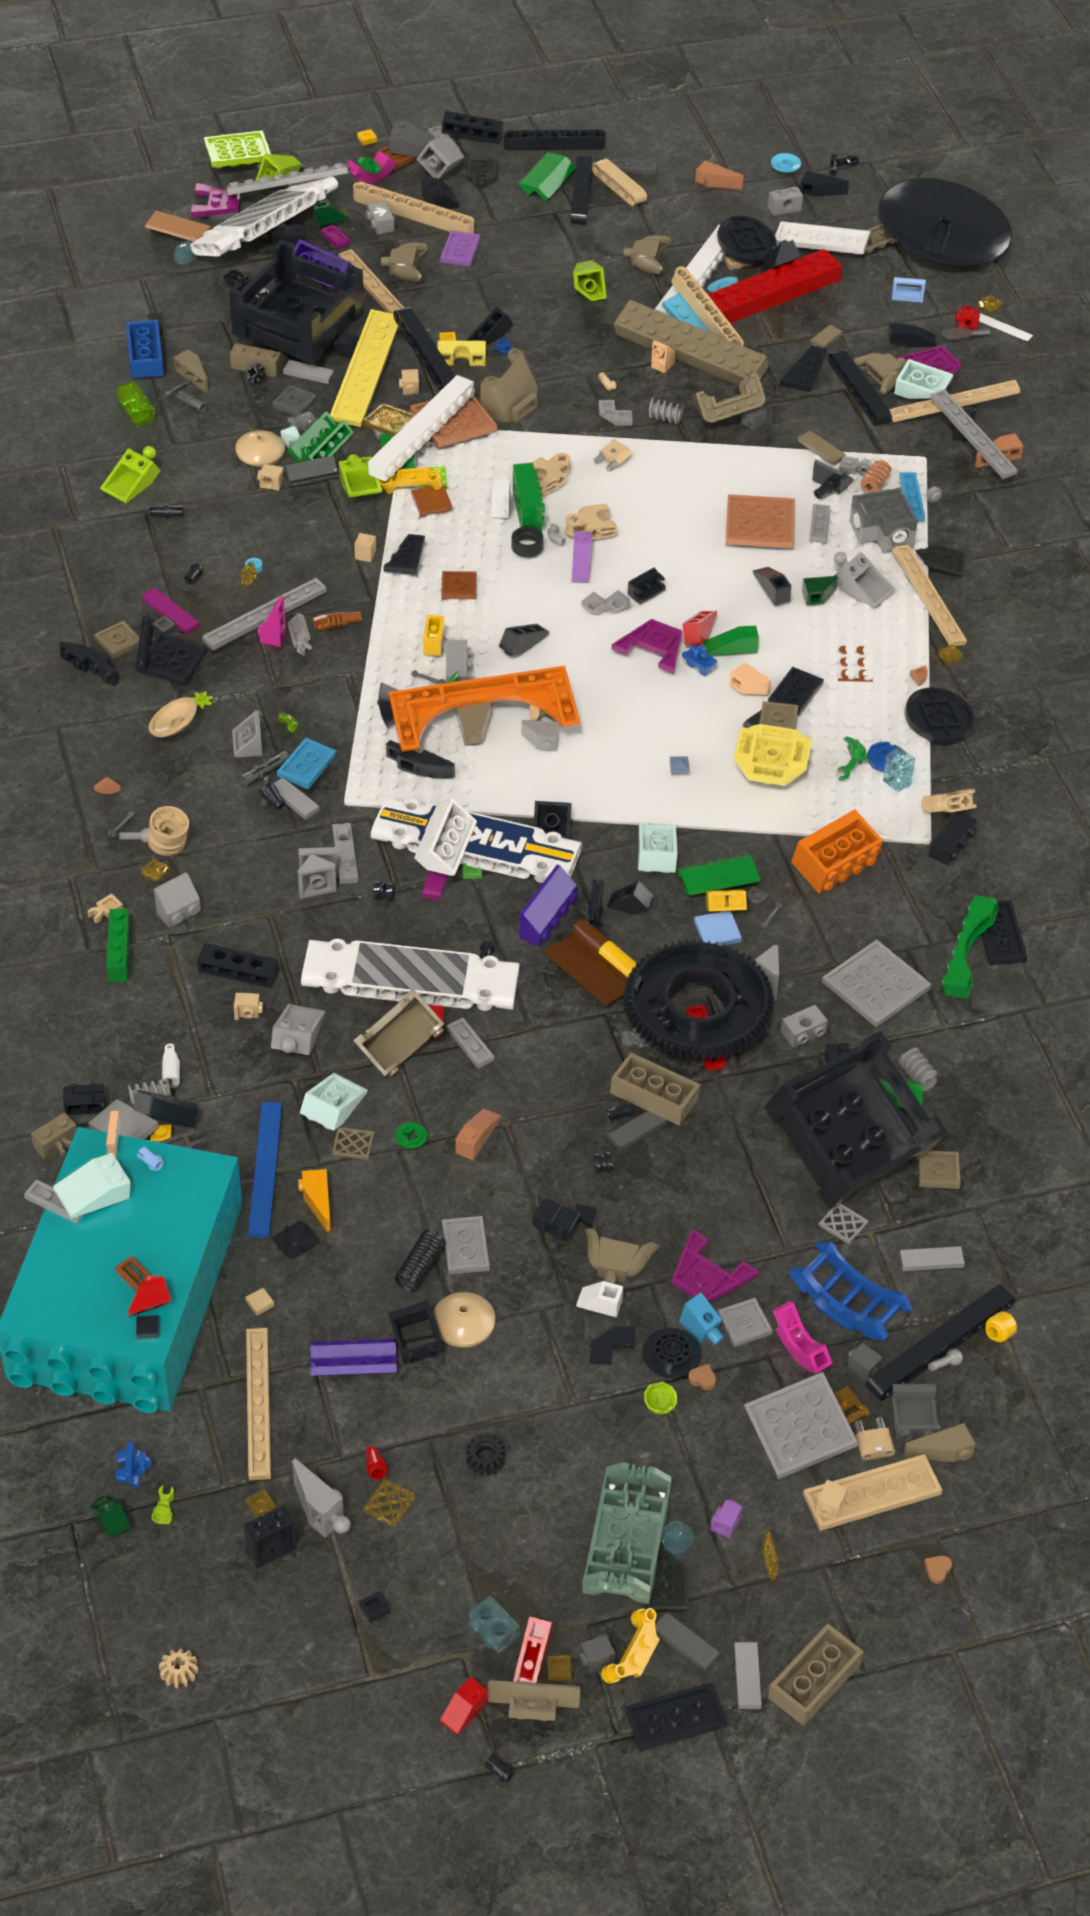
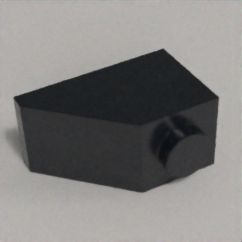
(631, 899)

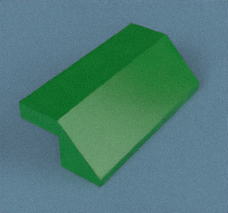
(547, 175)
(320, 439)
(718, 874)

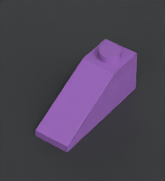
(581, 556)

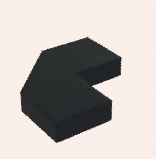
(614, 1337)

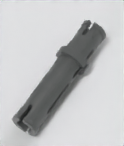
(259, 771)

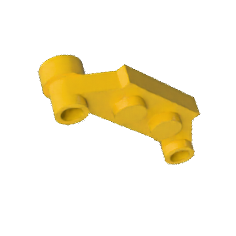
(412, 477)
(639, 1649)

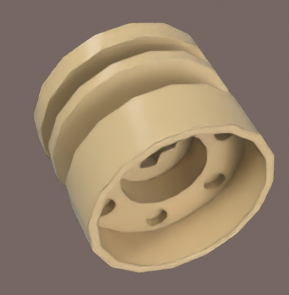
(167, 830)

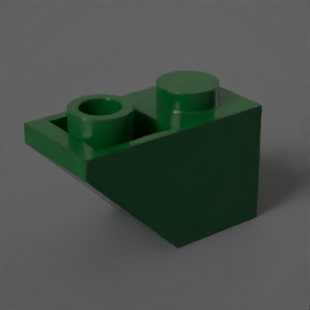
(329, 212)
(818, 589)
(110, 1515)

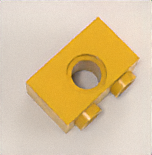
(433, 635)

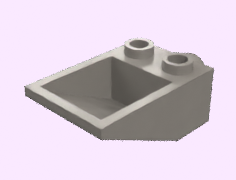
(862, 579)
(297, 1029)
(320, 1502)

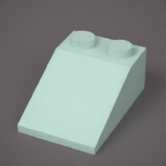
(920, 380)
(657, 848)
(332, 1101)
(93, 1186)

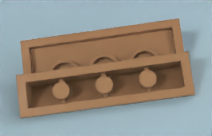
(177, 226)

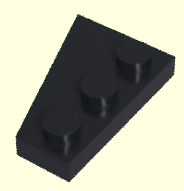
(408, 556)

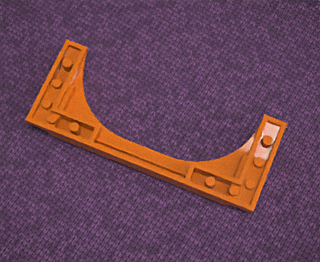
(543, 688)

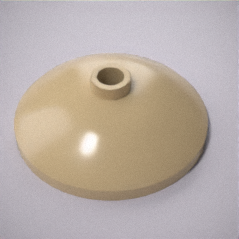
(260, 448)
(173, 717)
(468, 1327)

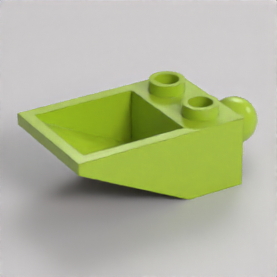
(130, 476)
(356, 477)

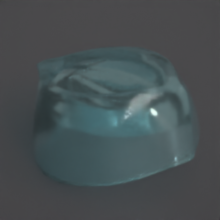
(184, 253)
(677, 1538)

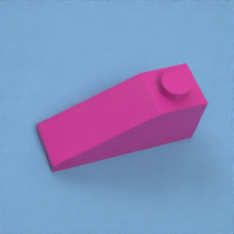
(273, 628)

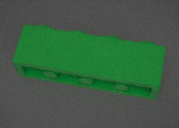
(118, 945)

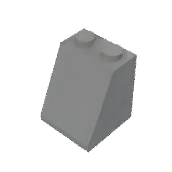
(440, 157)

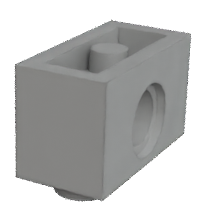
(785, 201)
(804, 1026)

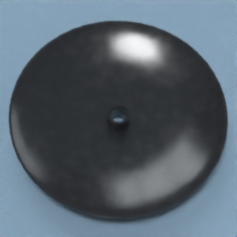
(945, 221)

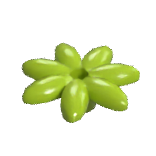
(202, 699)

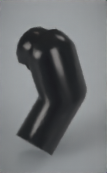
(848, 160)

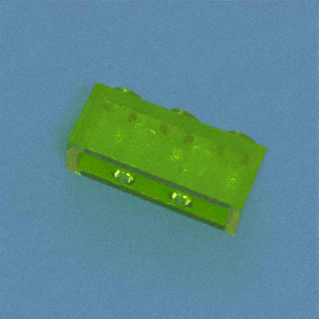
(135, 403)

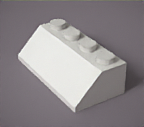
(445, 838)

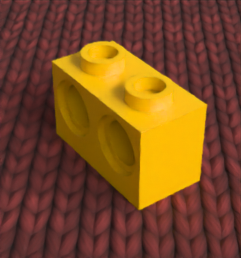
(726, 900)

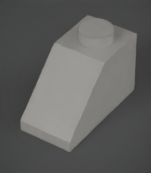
(540, 733)

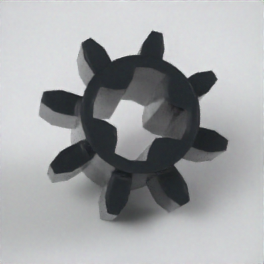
(255, 373)

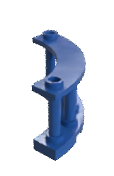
(837, 1311)

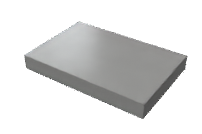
(132, 1122)
(465, 1245)

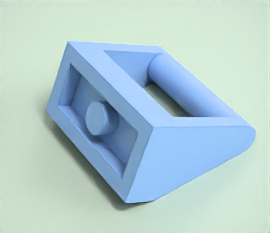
(906, 293)

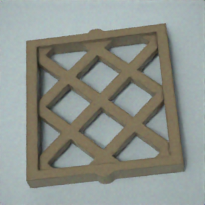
(348, 1154)

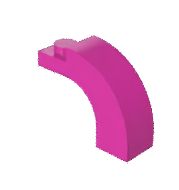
(361, 175)
(805, 1350)

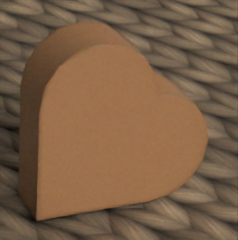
(703, 1377)
(937, 1568)

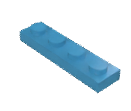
(911, 490)

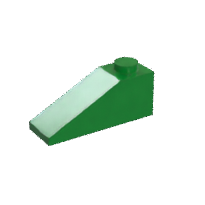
(735, 641)

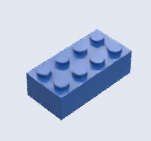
(144, 349)

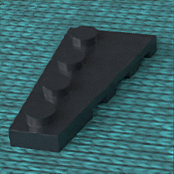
(805, 370)

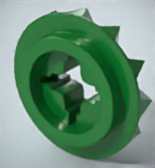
(369, 165)
(406, 1131)

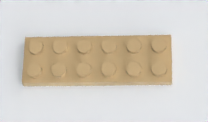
(879, 1491)

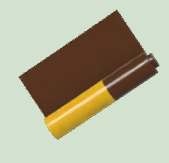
(593, 962)

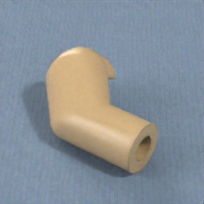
(606, 382)

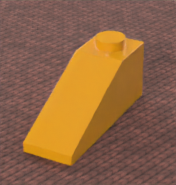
(316, 1194)

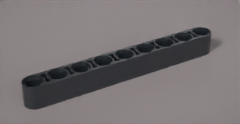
(939, 1342)

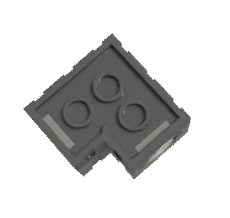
(883, 518)

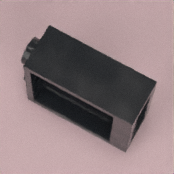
(411, 1315)
(262, 1541)

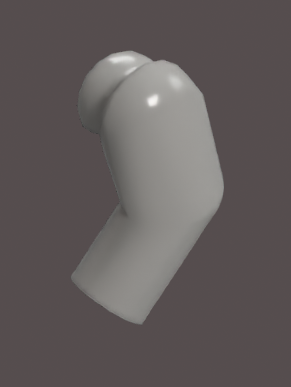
(553, 535)

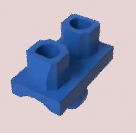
(698, 657)
(135, 1465)

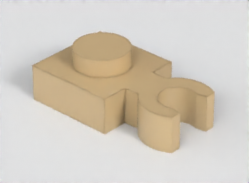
(103, 907)

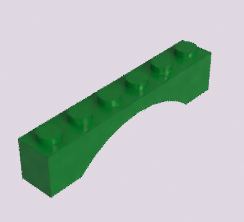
(981, 916)

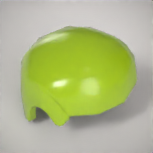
(660, 1398)

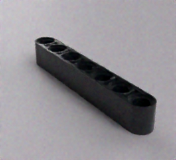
(554, 140)
(581, 189)
(423, 347)
(859, 387)

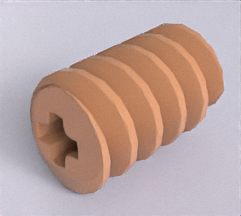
(876, 476)

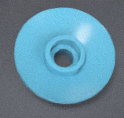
(786, 162)
(721, 283)

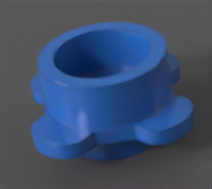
(503, 346)

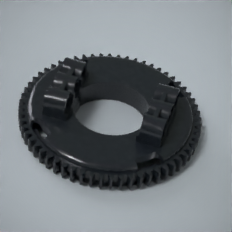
(737, 983)

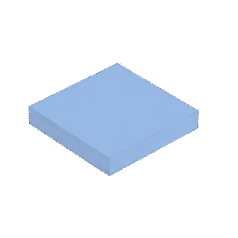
(718, 927)

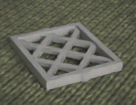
(837, 1232)

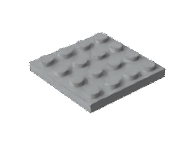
(876, 983)
(801, 1425)

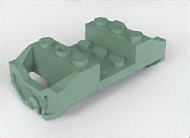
(627, 1533)

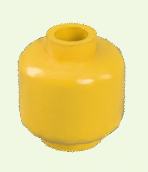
(1001, 1326)

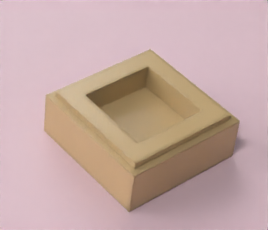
(259, 1301)

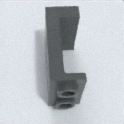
(914, 1411)

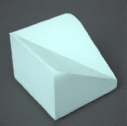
(289, 436)

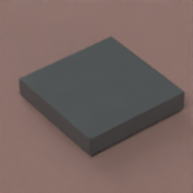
(294, 400)

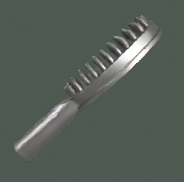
(962, 333)

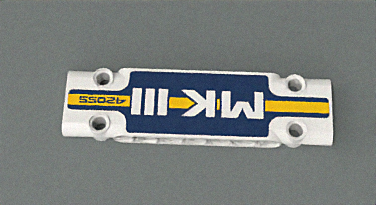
(493, 845)

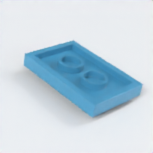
(306, 763)

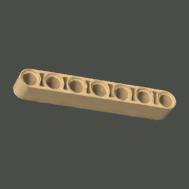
(703, 305)

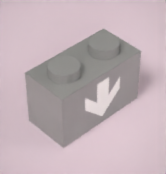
(380, 217)

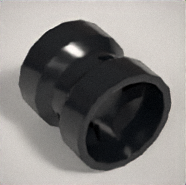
(383, 890)

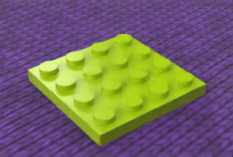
(236, 149)

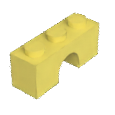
(472, 350)

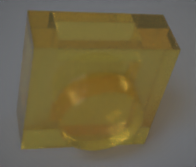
(990, 303)
(248, 574)
(950, 654)
(154, 870)
(260, 1503)
(559, 1668)

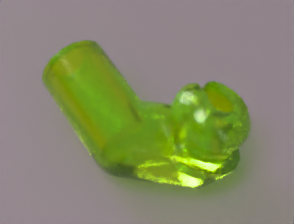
(290, 720)

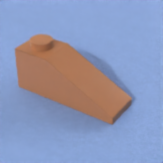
(717, 176)
(1008, 445)
(476, 1133)

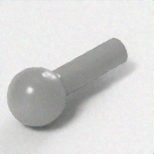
(134, 835)
(952, 1357)

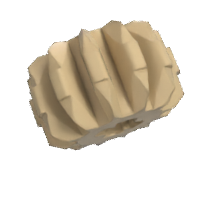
(181, 1660)

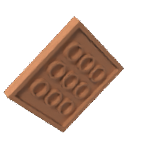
(467, 423)
(760, 521)

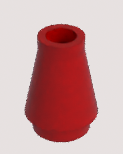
(375, 1465)

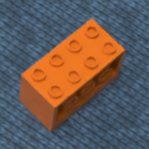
(837, 851)

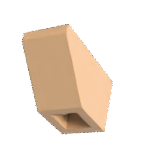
(662, 357)
(749, 680)

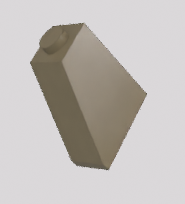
(474, 721)

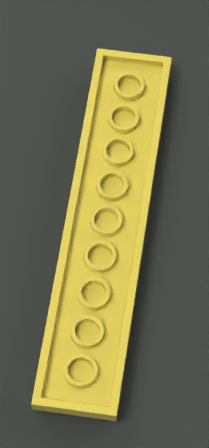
(365, 368)

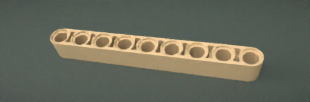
(413, 208)

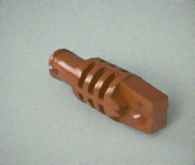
(336, 619)

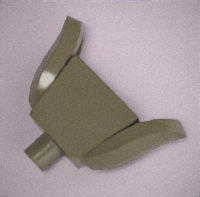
(647, 252)
(404, 261)
(882, 369)
(617, 1259)

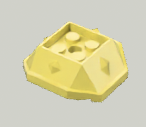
(772, 754)

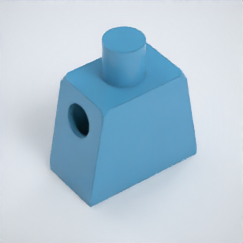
(701, 1320)

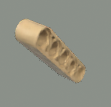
(619, 182)

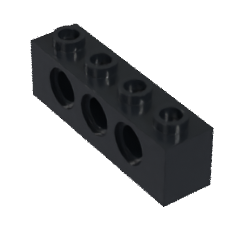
(472, 127)
(238, 965)

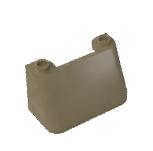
(503, 393)
(750, 397)
(399, 1033)

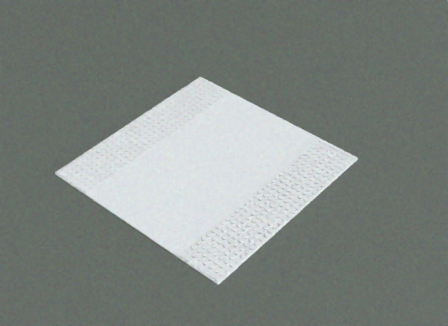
(630, 712)

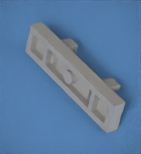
(345, 853)

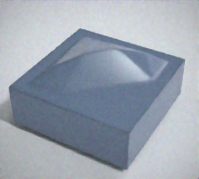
(679, 765)

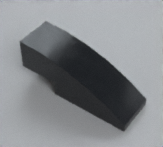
(911, 336)
(166, 1108)

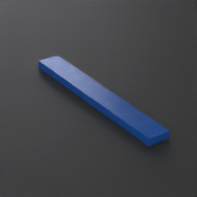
(265, 1170)

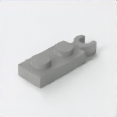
(299, 633)

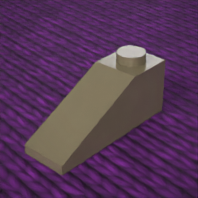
(190, 367)
(946, 1445)

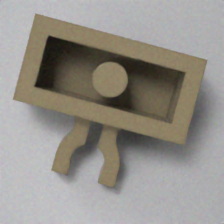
(54, 1136)

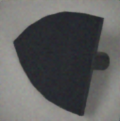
(384, 704)

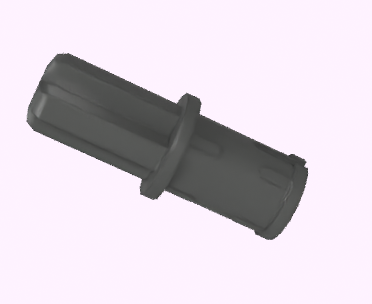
(191, 401)

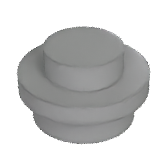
(933, 494)

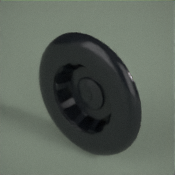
(672, 1346)

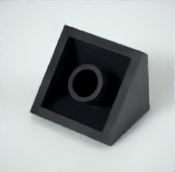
(825, 472)
(553, 817)

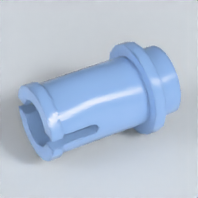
(153, 1161)

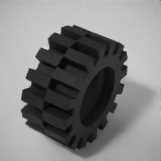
(485, 1443)

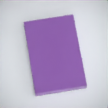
(460, 248)

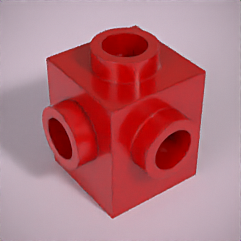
(967, 317)

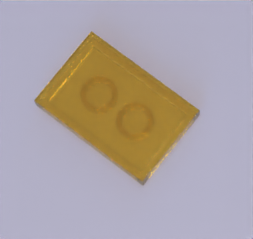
(388, 419)

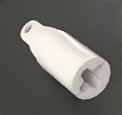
(171, 1066)

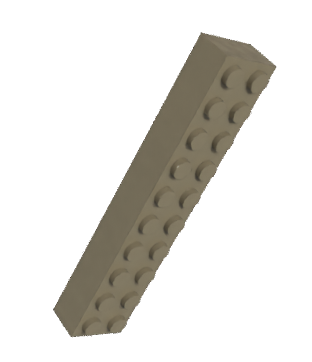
(691, 343)

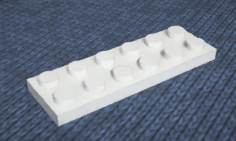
(824, 237)

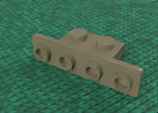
(878, 238)
(533, 1699)

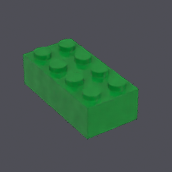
(528, 496)

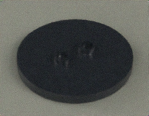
(745, 239)
(939, 715)

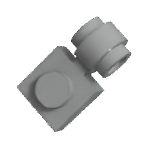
(851, 465)

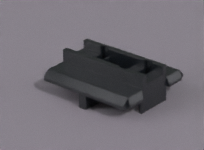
(295, 1239)

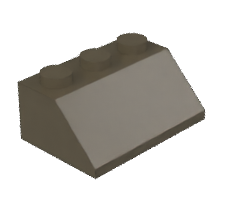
(243, 356)

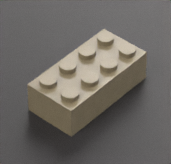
(655, 1088)
(815, 1674)

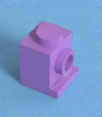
(726, 1518)

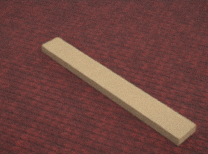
(372, 283)
(963, 399)
(929, 595)
(258, 1404)

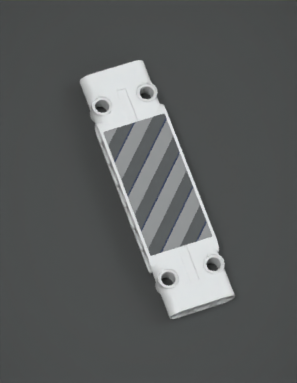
(263, 216)
(394, 970)

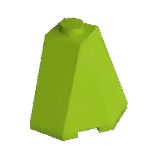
(277, 164)
(590, 280)

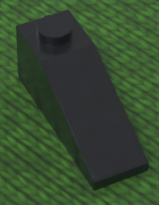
(492, 327)
(520, 638)

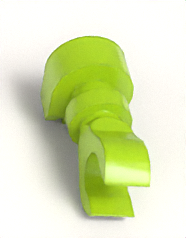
(162, 1512)

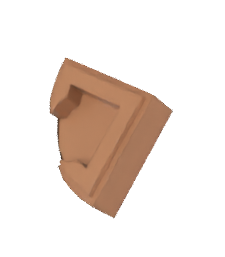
(919, 675)
(107, 786)

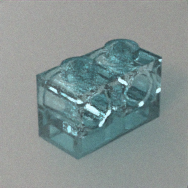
(899, 769)
(498, 1622)

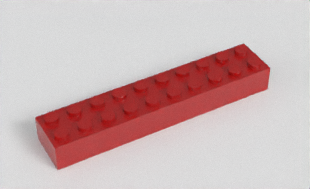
(777, 285)

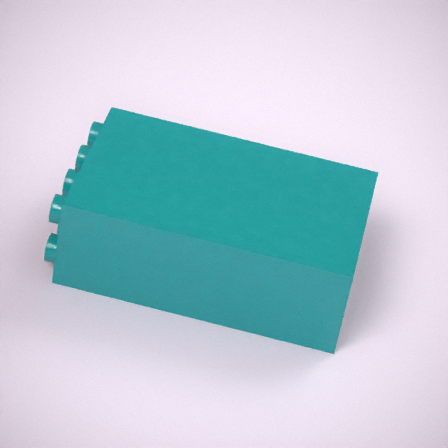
(70, 1306)

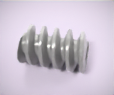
(666, 412)
(918, 1068)
(161, 1088)

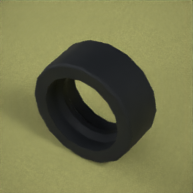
(527, 533)

